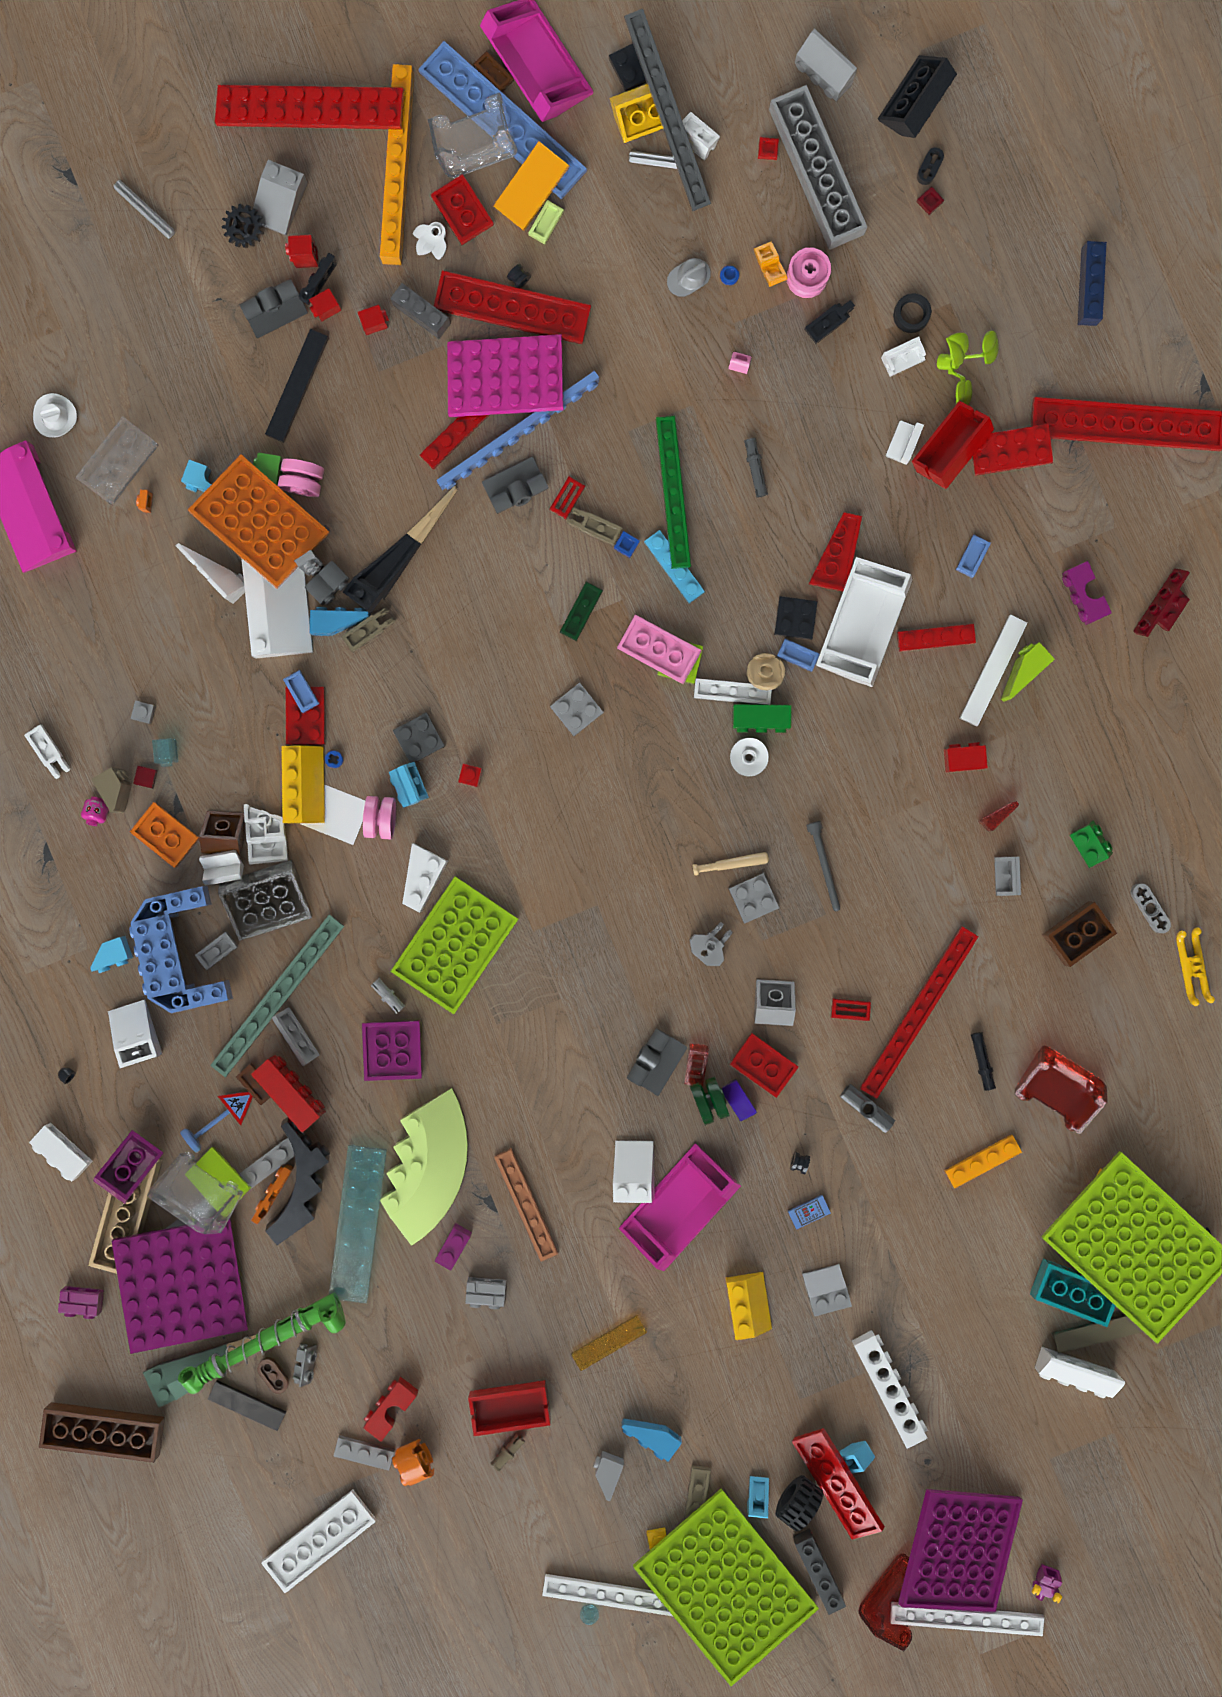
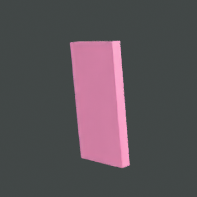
(659, 649)

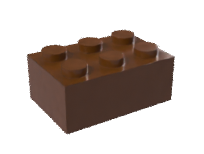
(1079, 933)

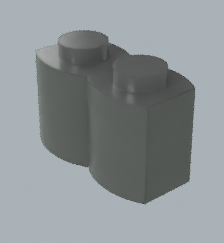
(327, 583)

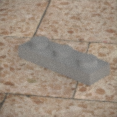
(309, 563)
(295, 1036)
(364, 1452)

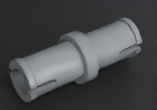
(387, 995)

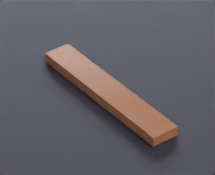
(526, 1204)

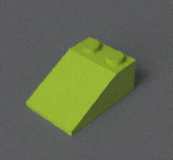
(1027, 666)

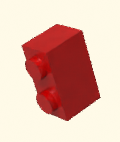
(302, 251)
(965, 758)

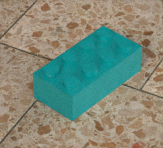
(1071, 1293)

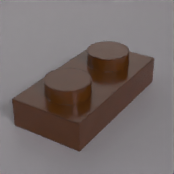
(252, 1085)

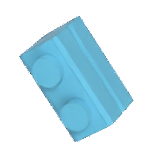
(408, 784)

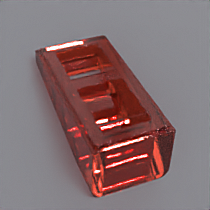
(993, 819)
(700, 1049)

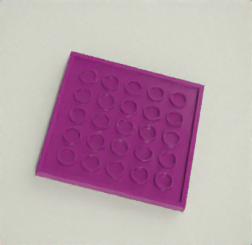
(178, 1286)
(960, 1551)

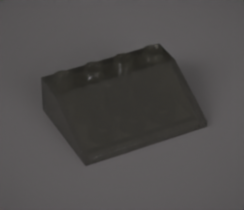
(265, 900)

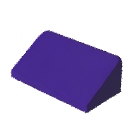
(738, 1100)

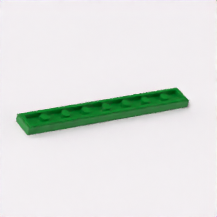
(673, 492)

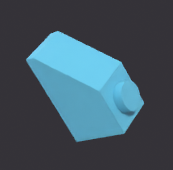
(857, 1456)

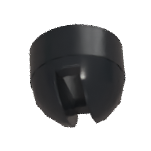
(66, 1075)

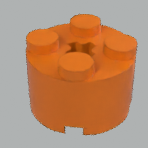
(413, 1462)

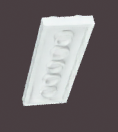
(318, 1541)

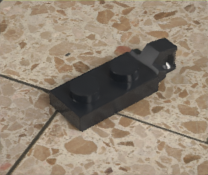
(318, 279)
(829, 321)

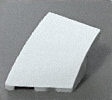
(265, 836)

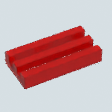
(559, 511)
(852, 1017)

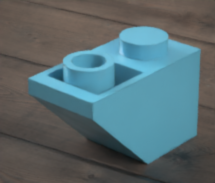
(110, 953)

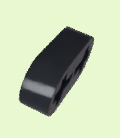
(933, 167)

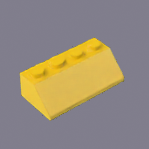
(303, 784)

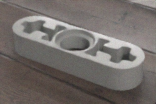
(1158, 909)

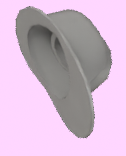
(688, 277)

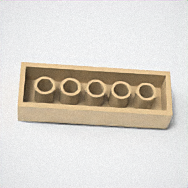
(121, 1221)

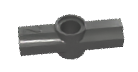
(876, 1115)

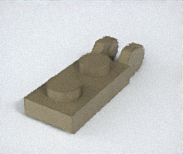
(596, 527)
(366, 630)

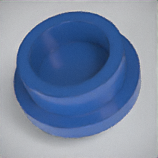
(729, 275)

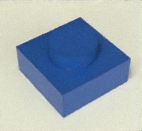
(626, 544)

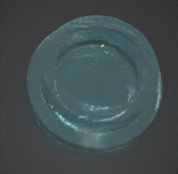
(589, 1614)

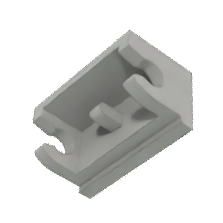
(1007, 876)

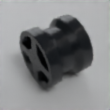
(518, 276)
(800, 1162)

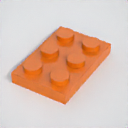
(164, 835)

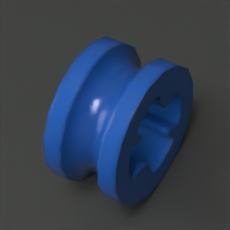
(335, 753)

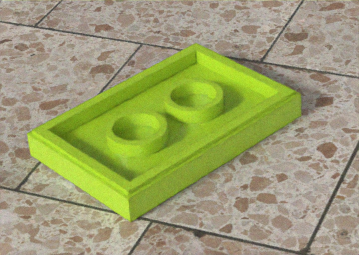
(220, 1169)

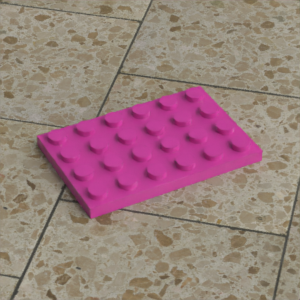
(505, 375)

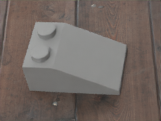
(279, 196)

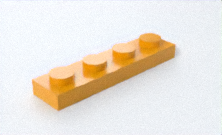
(983, 1161)

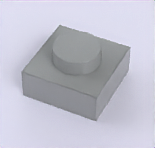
(143, 712)

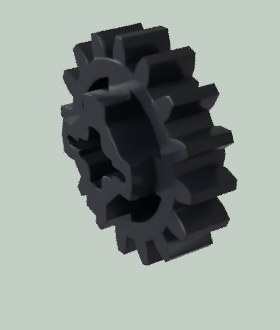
(235, 229)

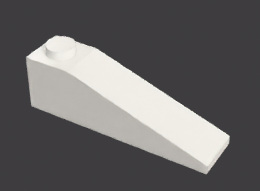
(222, 579)

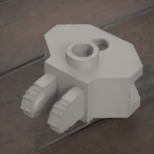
(709, 942)

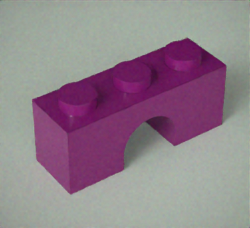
(1076, 580)

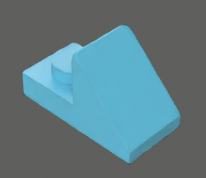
(758, 1497)

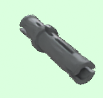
(754, 460)

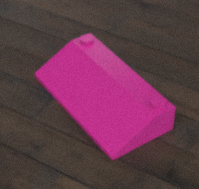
(535, 58)
(29, 511)
(681, 1207)

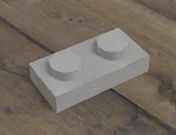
(216, 950)

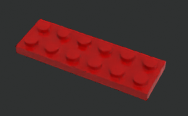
(838, 1484)

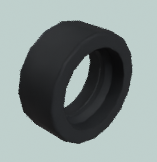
(921, 301)

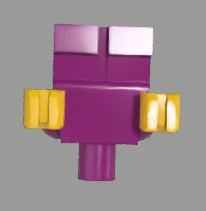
(1047, 1584)

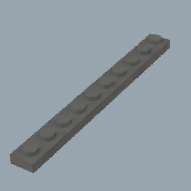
(667, 109)

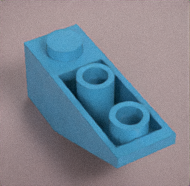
(332, 622)
(655, 1436)

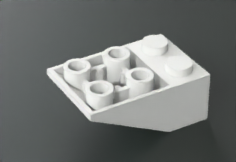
(133, 1034)

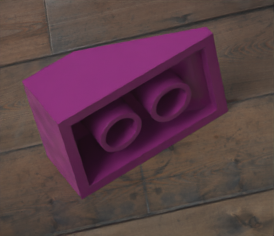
(128, 1166)

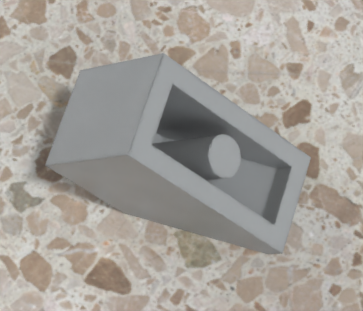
(608, 1472)

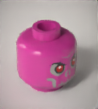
(94, 811)

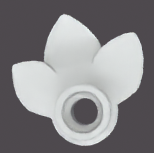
(428, 241)

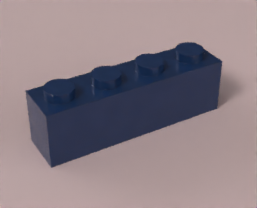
(1092, 283)

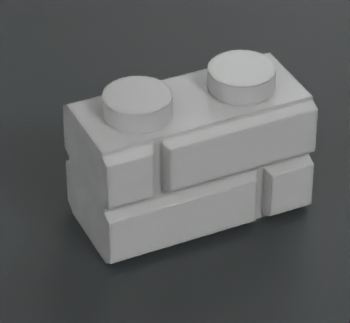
(485, 1292)

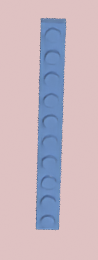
(512, 436)

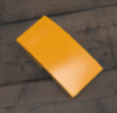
(770, 264)

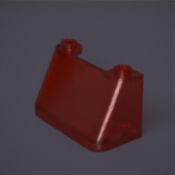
(1063, 1088)
(877, 1605)

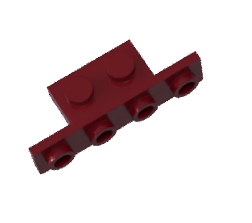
(1165, 606)

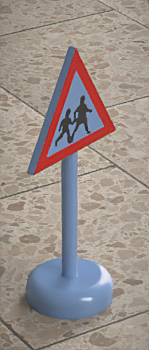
(236, 1104)

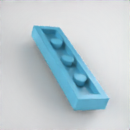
(681, 577)

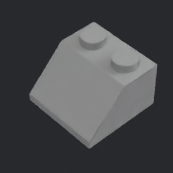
(774, 1002)
(826, 1290)

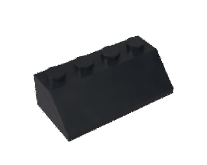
(918, 95)

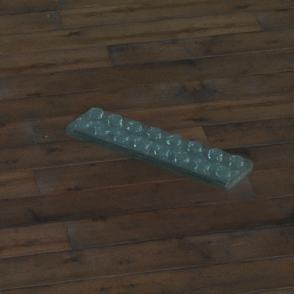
(357, 1223)

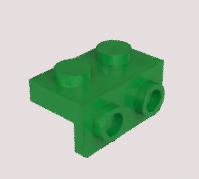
(1092, 844)

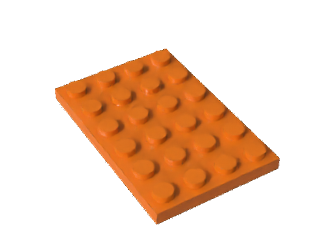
(258, 521)

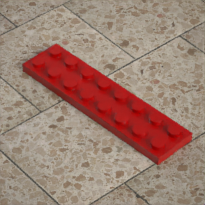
(511, 307)

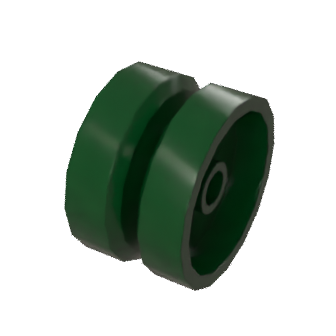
(710, 1100)

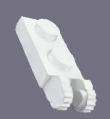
(46, 750)

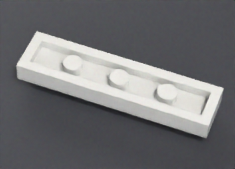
(731, 692)

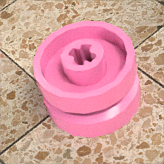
(811, 261)
(300, 477)
(379, 818)

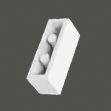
(60, 1152)

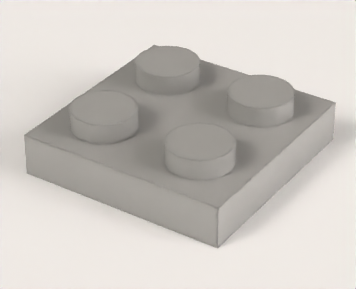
(576, 709)
(753, 898)

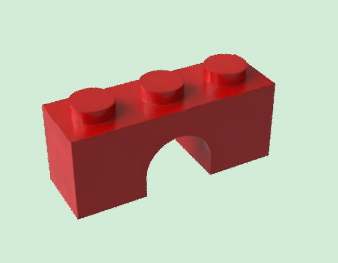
(401, 1395)

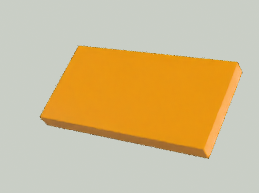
(531, 186)

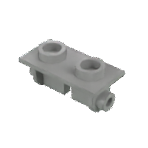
(304, 1373)

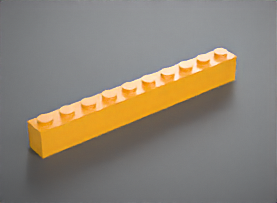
(397, 172)

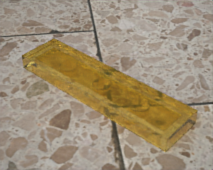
(609, 1342)

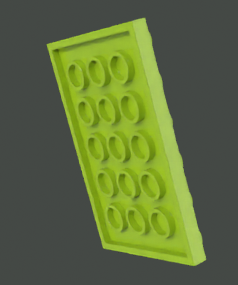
(454, 945)

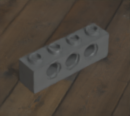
(819, 1571)

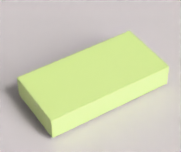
(546, 222)

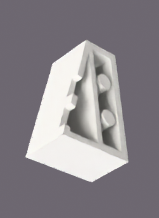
(422, 877)

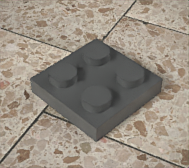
(418, 738)

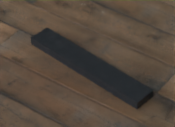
(296, 385)

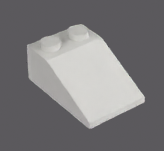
(634, 1172)

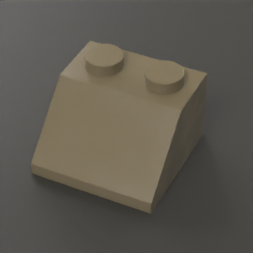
(114, 788)

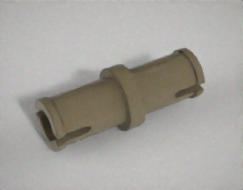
(507, 1452)

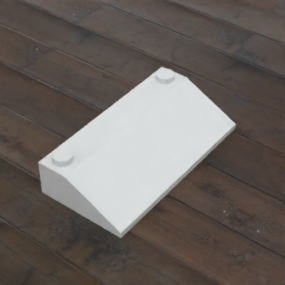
(277, 616)
(864, 621)

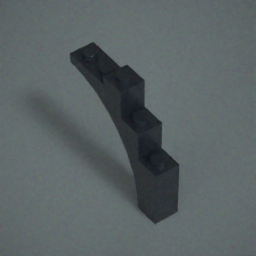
(297, 1210)

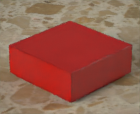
(768, 148)

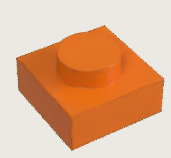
(144, 501)

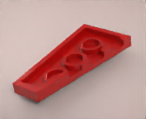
(838, 556)

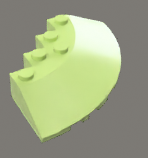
(430, 1166)

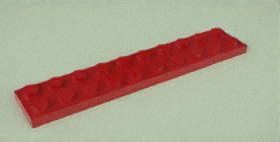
(310, 106)
(1129, 423)

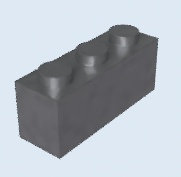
(420, 311)

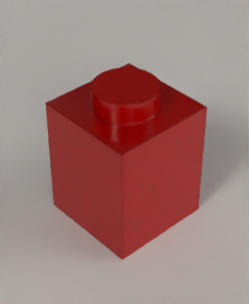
(324, 305)
(373, 319)
(470, 775)

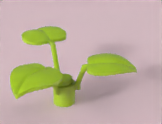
(958, 347)

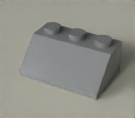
(825, 66)

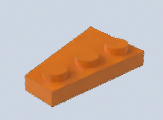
(272, 1192)

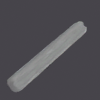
(144, 209)

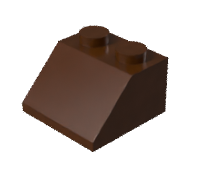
(222, 832)

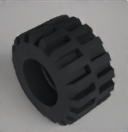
(799, 1503)

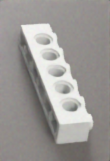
(910, 1434)

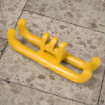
(1193, 966)

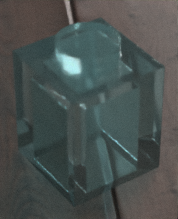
(165, 752)

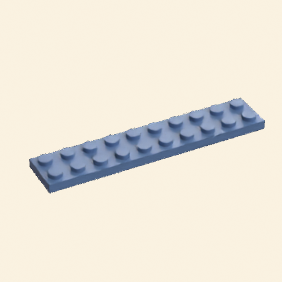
(470, 89)

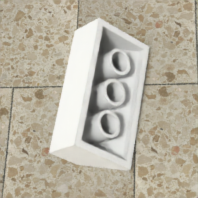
(1079, 1373)

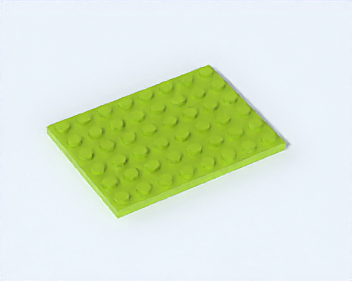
(1137, 1247)
(725, 1587)

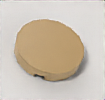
(765, 672)

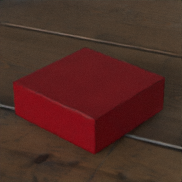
(930, 200)
(145, 777)

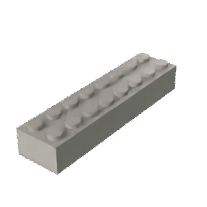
(817, 167)

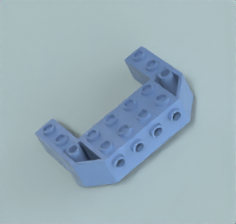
(160, 957)

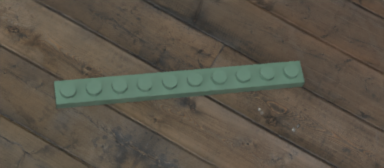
(277, 995)

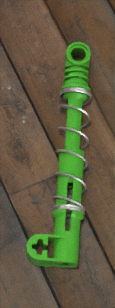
(302, 1320)

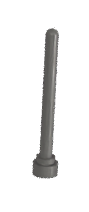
(815, 830)

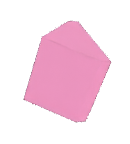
(740, 362)

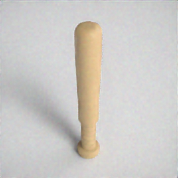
(743, 861)

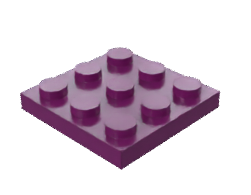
(392, 1050)

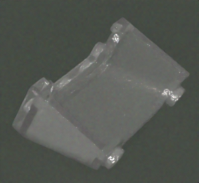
(473, 140)
(195, 1195)

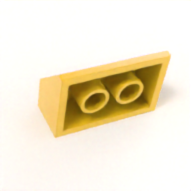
(635, 113)
(748, 1305)

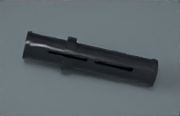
(985, 1069)

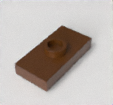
(493, 71)

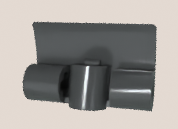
(273, 308)
(515, 485)
(656, 1062)

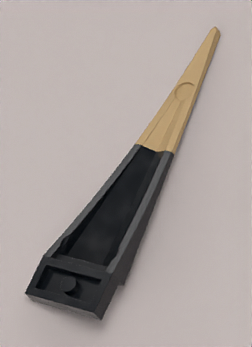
(381, 575)

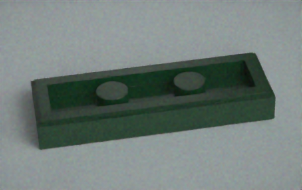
(581, 611)

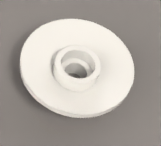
(759, 757)

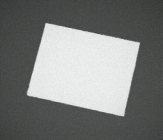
(342, 815)

